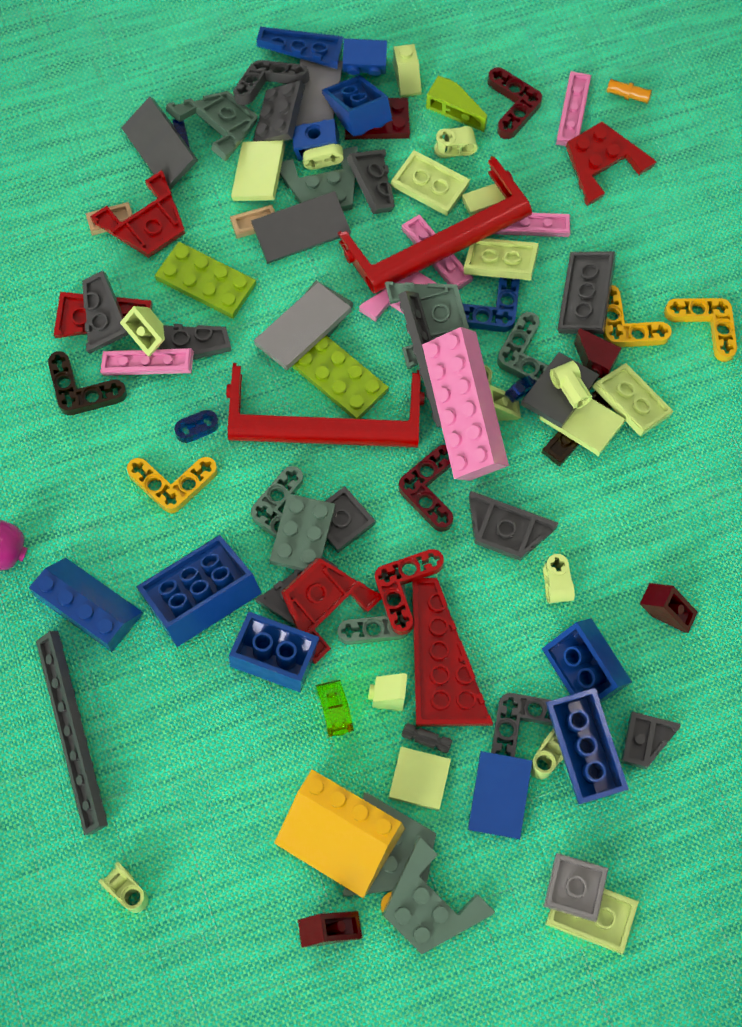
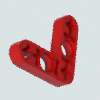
(394, 585)

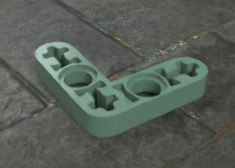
(520, 359)
(274, 507)
(386, 632)

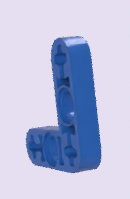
(500, 311)

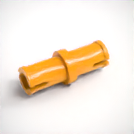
(629, 91)

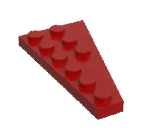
(442, 672)

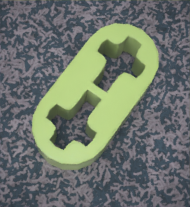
(323, 156)

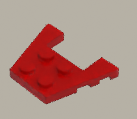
(597, 151)
(151, 226)
(318, 593)

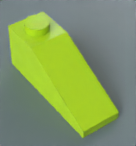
(452, 101)

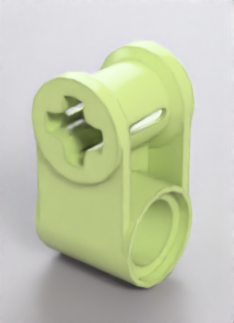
(457, 141)
(558, 583)
(550, 753)
(121, 885)

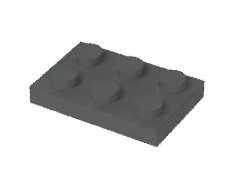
(279, 112)

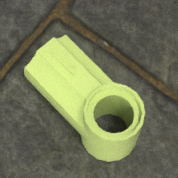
(569, 380)

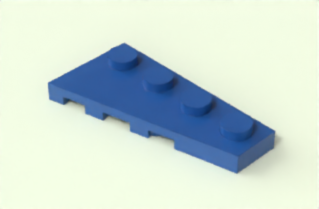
(308, 46)

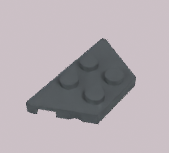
(507, 527)

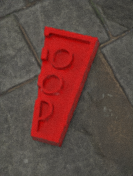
(72, 314)

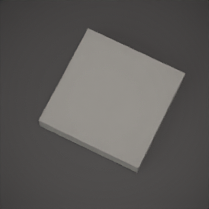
(575, 887)

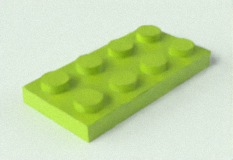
(205, 280)
(341, 378)

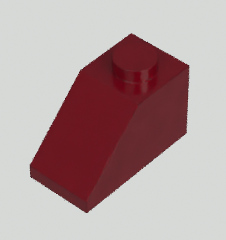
(596, 352)
(669, 606)
(329, 928)

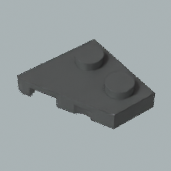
(646, 739)

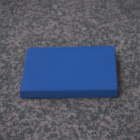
(500, 795)

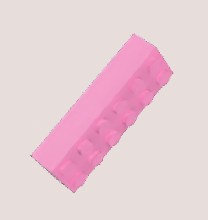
(465, 404)

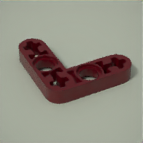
(519, 98)
(421, 490)

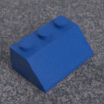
(273, 651)
(586, 661)

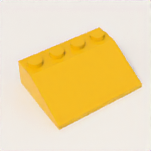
(338, 833)

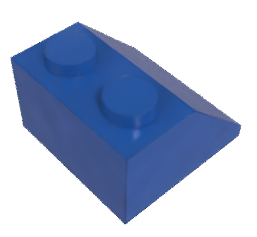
(364, 56)

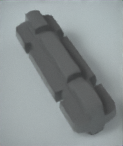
(426, 738)

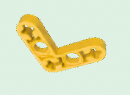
(715, 318)
(625, 330)
(175, 489)

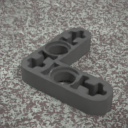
(270, 71)
(520, 713)

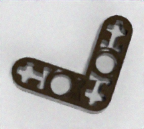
(79, 396)

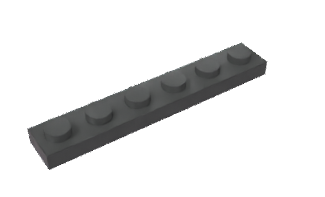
(420, 334)

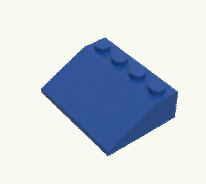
(199, 590)

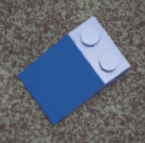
(358, 105)

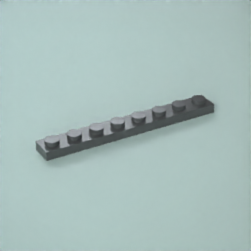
(71, 733)

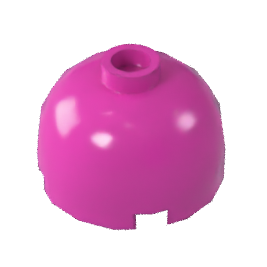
(11, 545)

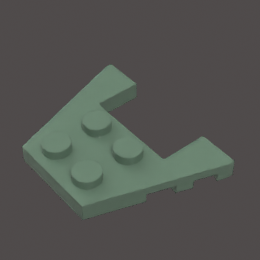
(223, 115)
(313, 186)
(441, 309)
(394, 865)
(421, 912)

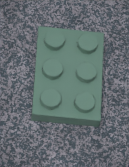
(302, 532)

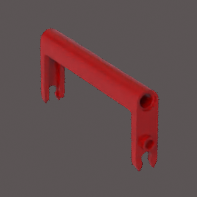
(445, 242)
(319, 429)

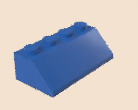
(85, 603)
(587, 746)

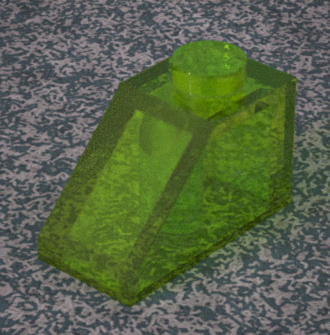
(334, 708)

